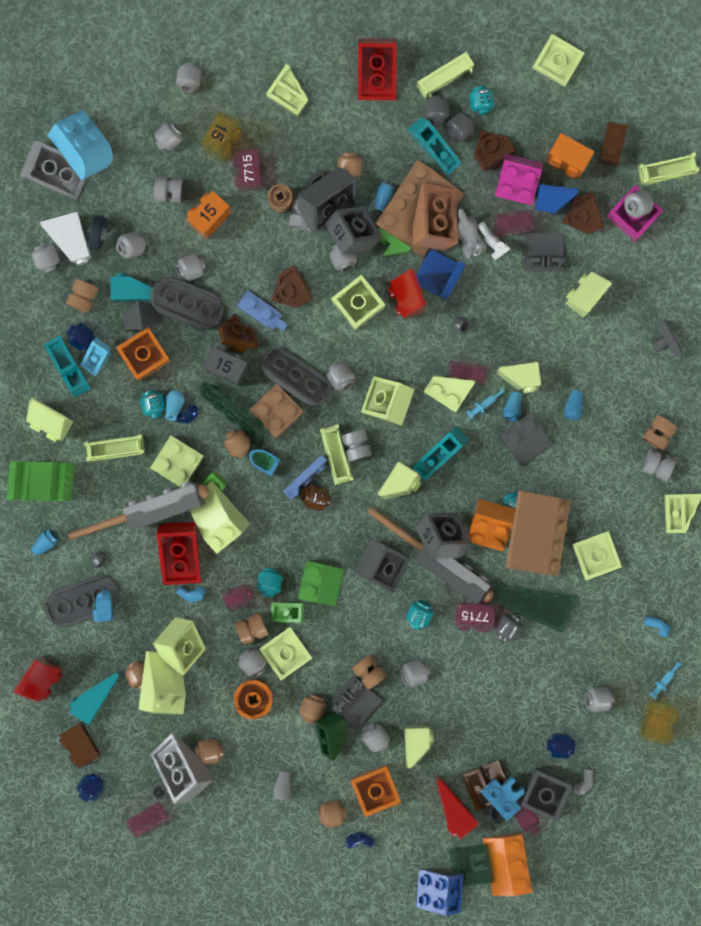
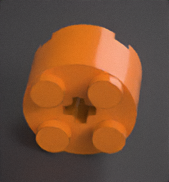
(256, 709)

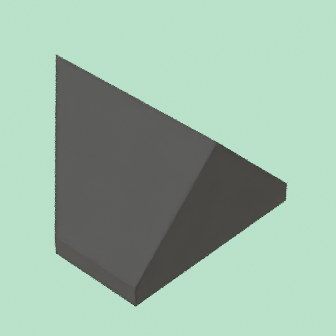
(141, 316)

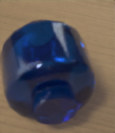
(80, 336)
(561, 746)
(90, 787)

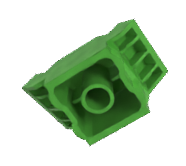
(40, 481)

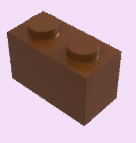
(612, 144)
(79, 745)

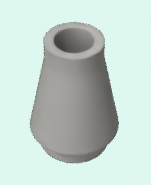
(282, 787)

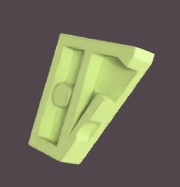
(287, 92)
(449, 390)
(680, 511)

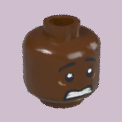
(315, 497)

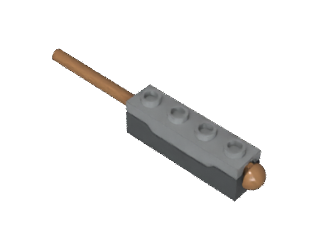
(154, 508)
(447, 569)

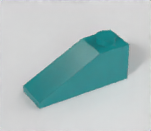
(434, 145)
(127, 289)
(440, 453)
(89, 703)

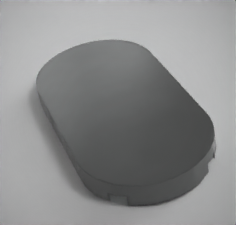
(187, 303)
(295, 376)
(76, 601)

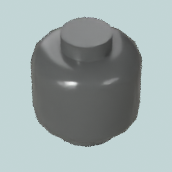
(437, 110)
(460, 127)
(508, 627)

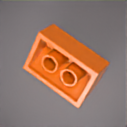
(508, 865)

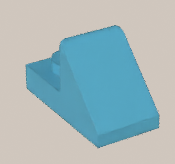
(96, 356)

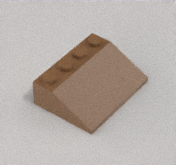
(401, 210)
(538, 533)

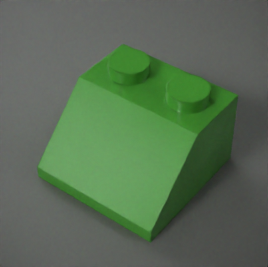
(321, 583)

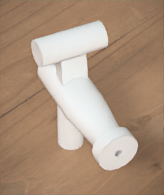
(493, 241)

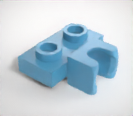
(503, 796)

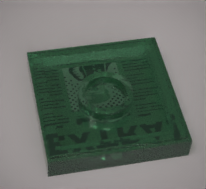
(473, 863)

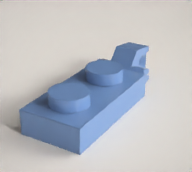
(261, 311)
(304, 478)

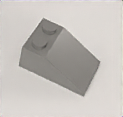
(51, 170)
(180, 769)

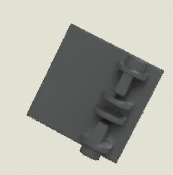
(544, 252)
(354, 702)

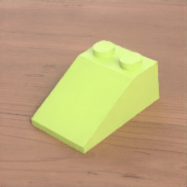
(46, 419)
(219, 519)
(161, 687)

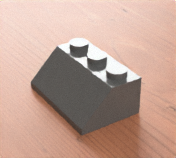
(325, 197)

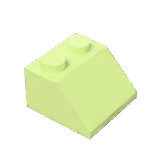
(587, 294)
(522, 376)
(387, 400)
(400, 482)
(180, 645)
(416, 742)

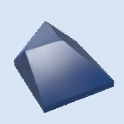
(553, 198)

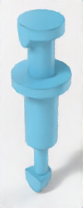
(484, 404)
(664, 681)

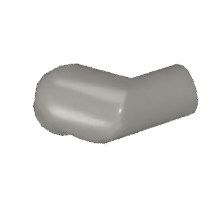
(586, 784)

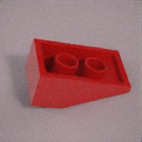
(377, 68)
(407, 295)
(179, 553)
(39, 679)
(458, 817)

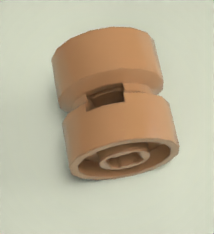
(280, 198)
(82, 294)
(662, 426)
(250, 629)
(374, 676)

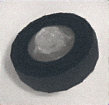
(97, 232)

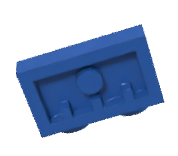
(439, 274)
(439, 892)

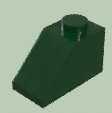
(331, 734)

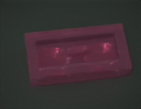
(468, 372)
(147, 819)

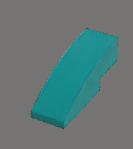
(67, 366)

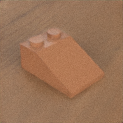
(436, 218)

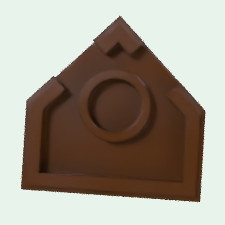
(492, 150)
(585, 214)
(292, 288)
(237, 335)

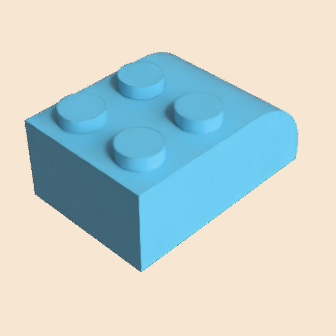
(82, 144)

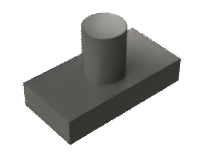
(667, 340)

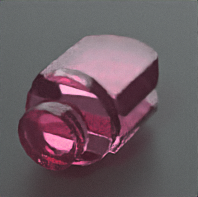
(528, 820)

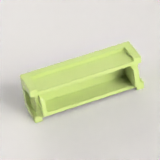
(445, 75)
(668, 169)
(115, 448)
(336, 454)

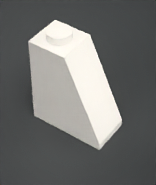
(69, 236)

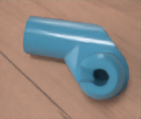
(191, 596)
(658, 623)

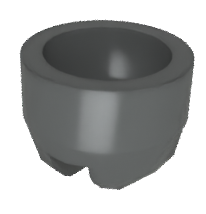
(461, 324)
(98, 559)
(158, 788)
(491, 813)

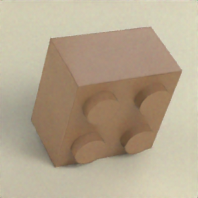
(276, 411)

